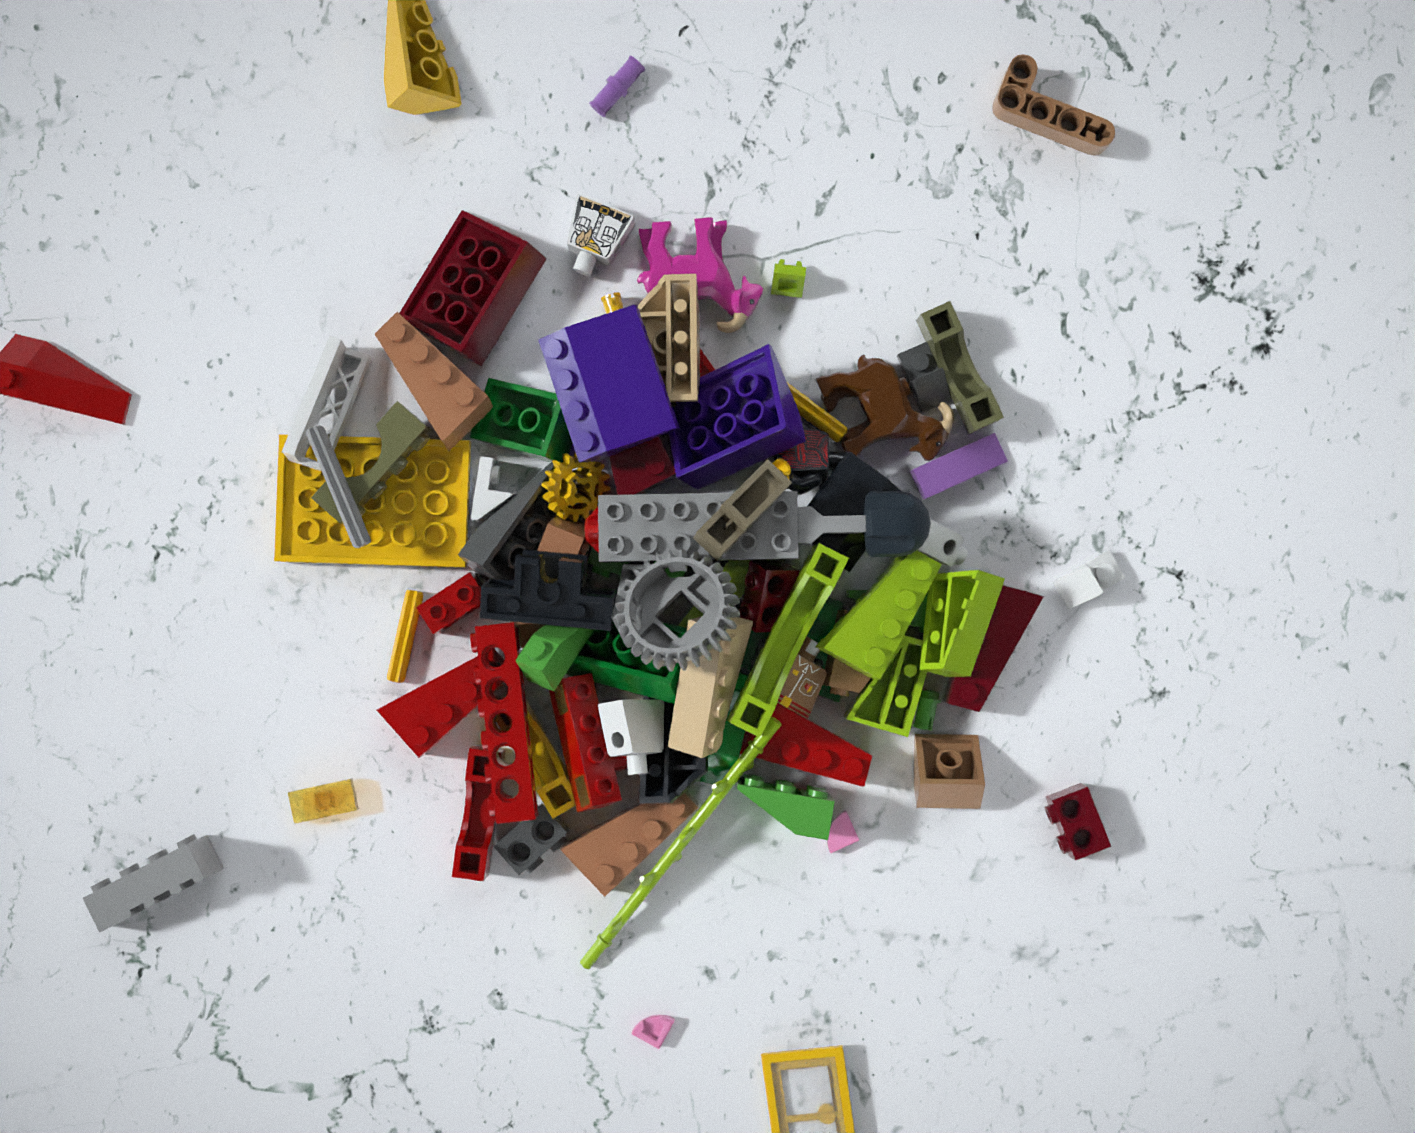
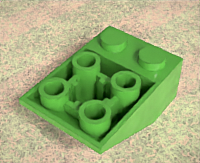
(802, 811)

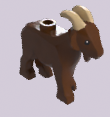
(886, 407)

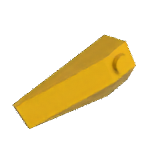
(414, 64)

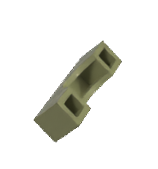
(968, 391)
(400, 435)

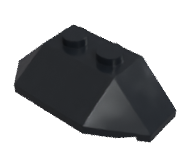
(669, 771)

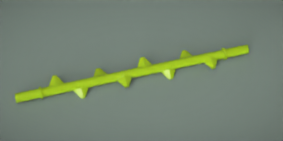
(673, 853)

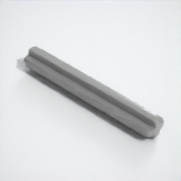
(338, 486)

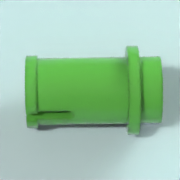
(926, 709)

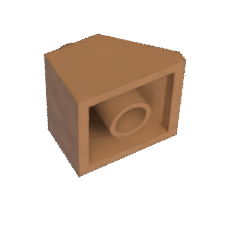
(948, 771)

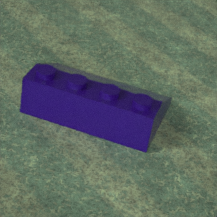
(608, 384)
(738, 420)

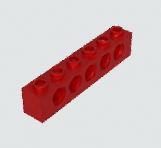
(501, 805)

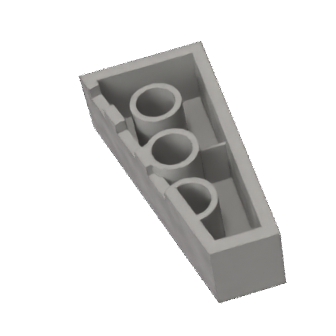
(152, 883)

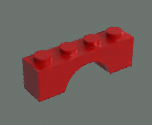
(477, 830)

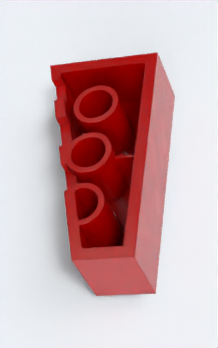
(438, 706)
(813, 749)

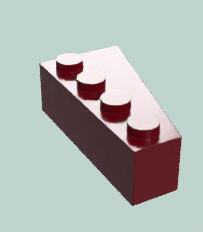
(641, 468)
(1006, 627)

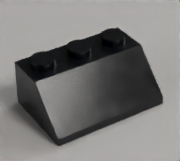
(845, 496)

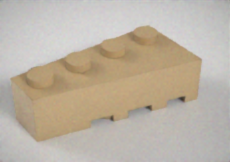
(706, 694)

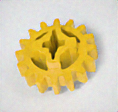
(563, 491)

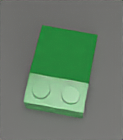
(524, 422)

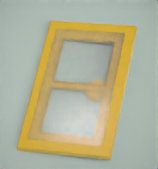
(808, 1091)

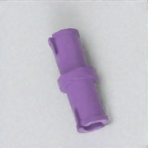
(617, 86)

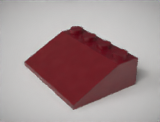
(472, 287)

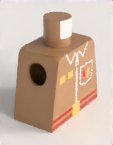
(803, 680)

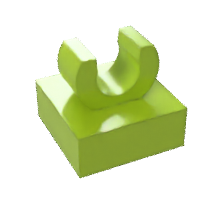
(788, 279)

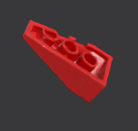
(49, 377)

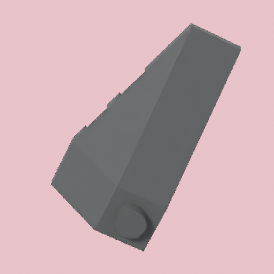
(509, 530)

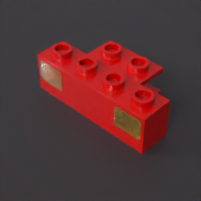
(583, 744)

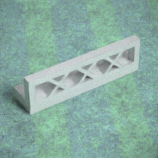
(318, 395)

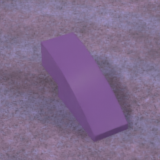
(958, 466)

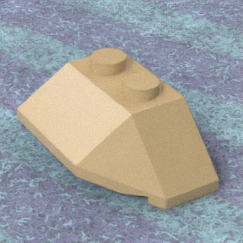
(673, 330)

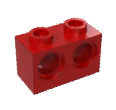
(452, 603)

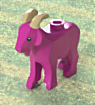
(708, 264)

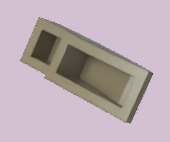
(742, 510)

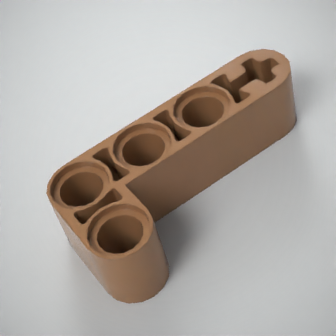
(1054, 111)

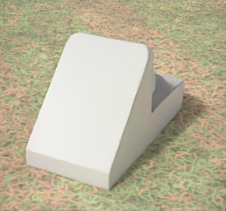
(487, 500)
(1088, 580)

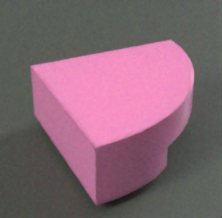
(841, 833)
(653, 1029)

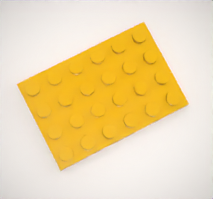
(412, 523)

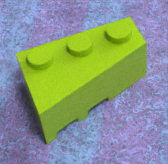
(957, 620)
(894, 698)

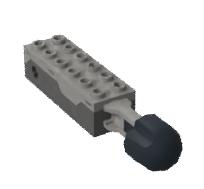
(647, 524)

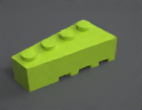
(881, 616)

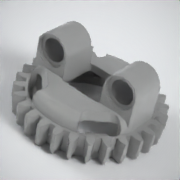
(654, 591)

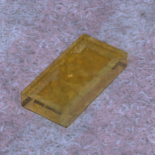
(323, 800)

